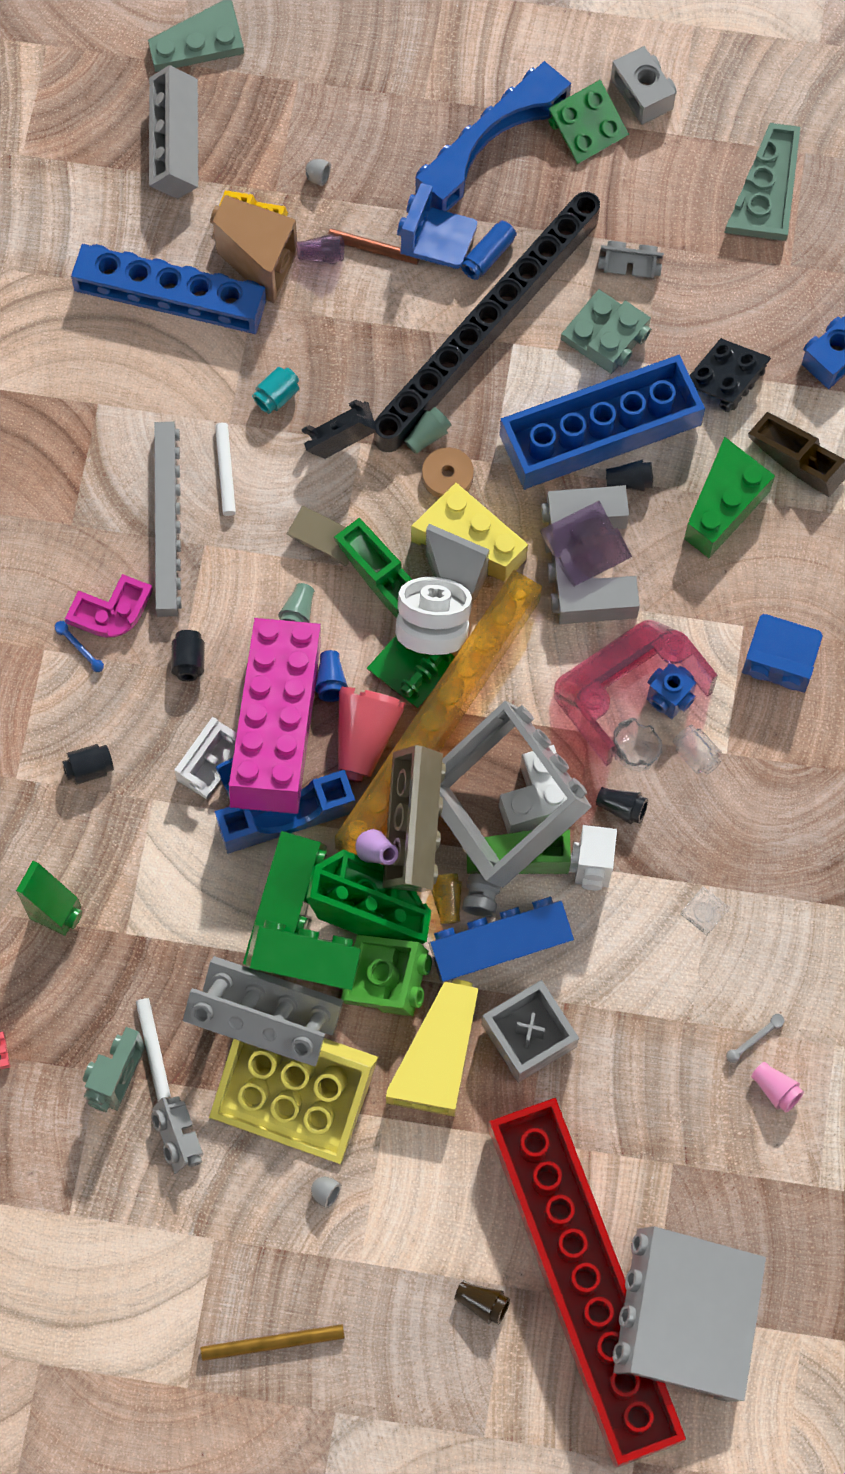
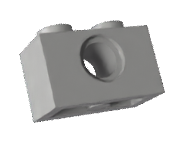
(644, 100)

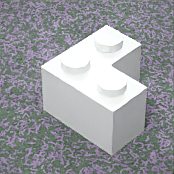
(531, 805)

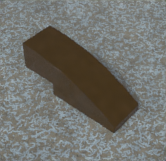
(799, 453)

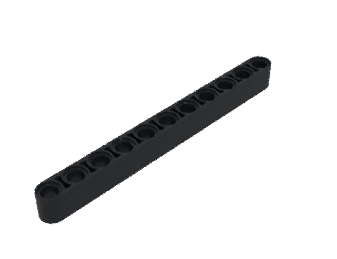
(484, 333)

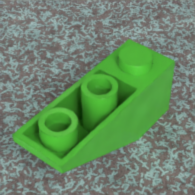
(553, 860)

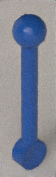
(62, 629)

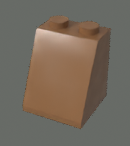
(255, 242)

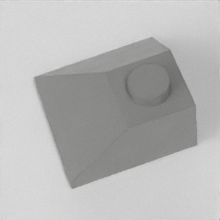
(456, 559)

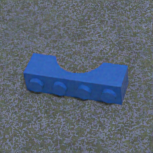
(320, 802)

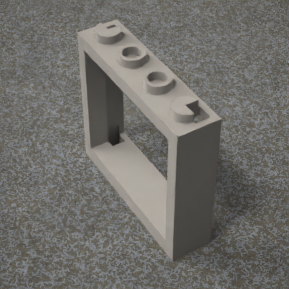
(469, 752)

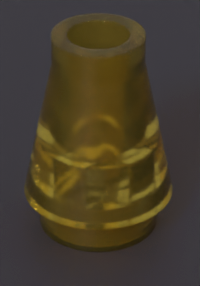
(447, 897)

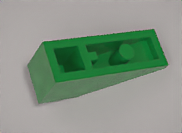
(48, 900)

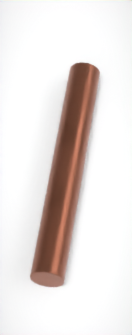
(374, 246)

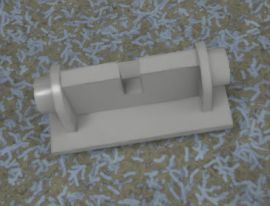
(643, 259)
(179, 1149)

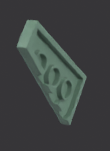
(767, 194)

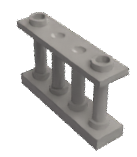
(269, 995)

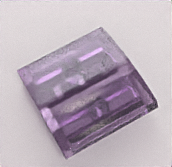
(585, 543)

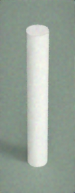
(225, 469)
(153, 1049)

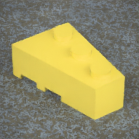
(467, 518)

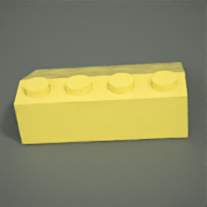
(294, 1100)

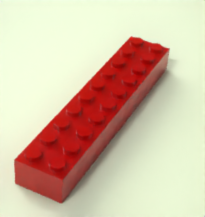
(581, 1277)

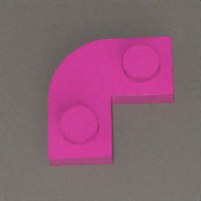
(110, 617)

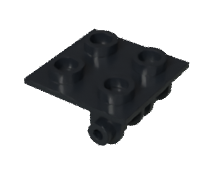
(729, 372)

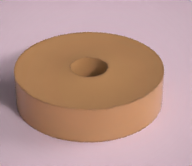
(442, 460)

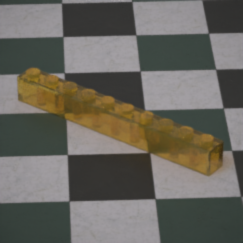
(449, 698)

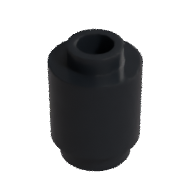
(187, 655)
(88, 763)

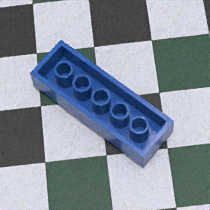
(601, 421)

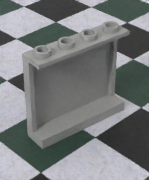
(689, 1313)

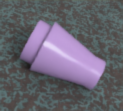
(375, 848)

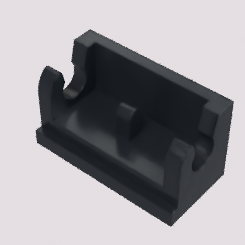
(341, 430)

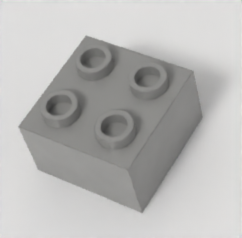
(529, 1031)

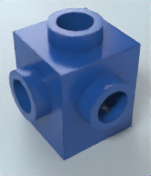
(674, 698)

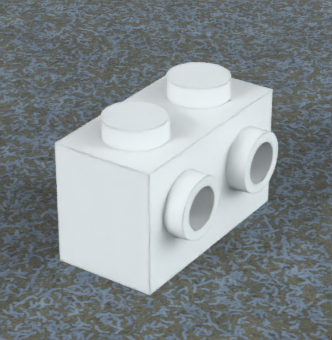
(594, 857)

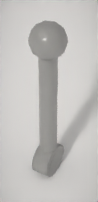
(776, 1022)

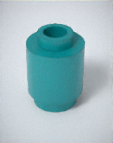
(276, 389)

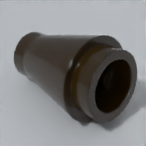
(483, 1301)

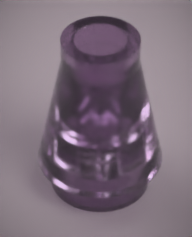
(322, 249)

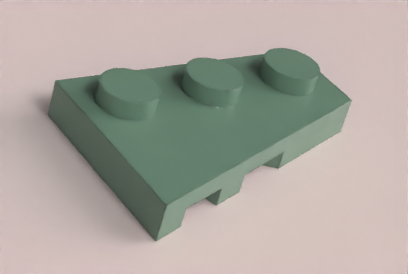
(198, 39)

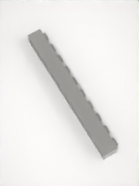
(166, 521)

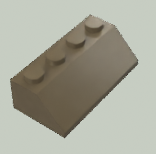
(414, 818)

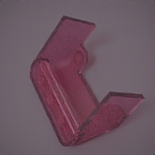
(583, 691)

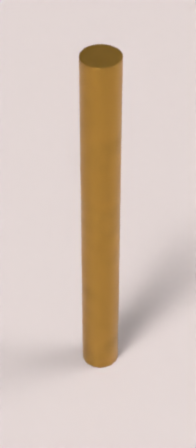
(272, 1342)

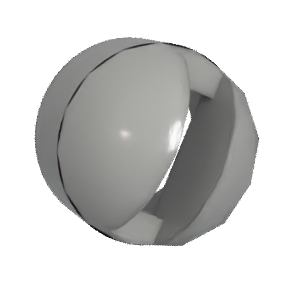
(318, 171)
(325, 1191)

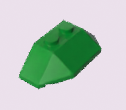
(352, 897)

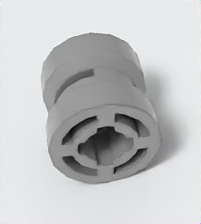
(480, 896)

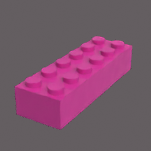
(275, 716)

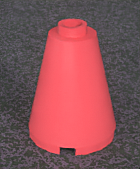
(364, 730)

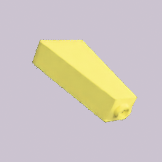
(436, 1059)

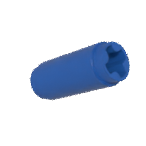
(488, 250)

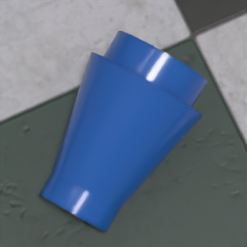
(330, 676)

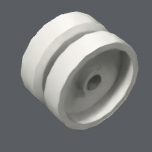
(433, 615)

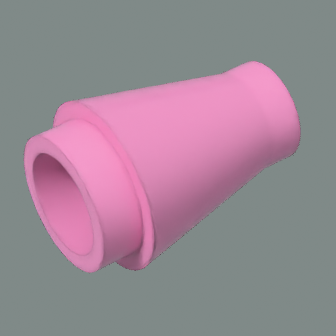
(779, 1088)

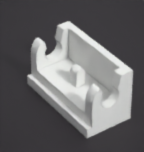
(199, 764)

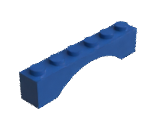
(524, 103)

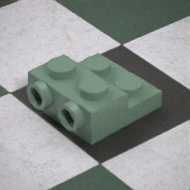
(607, 331)
(109, 1078)

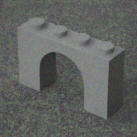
(597, 597)

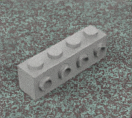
(173, 132)

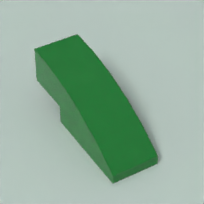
(373, 562)

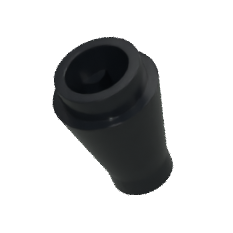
(634, 475)
(624, 804)

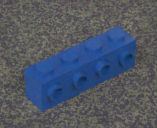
(500, 940)

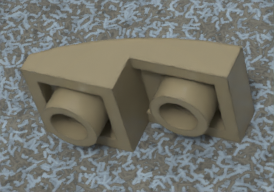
(317, 534)

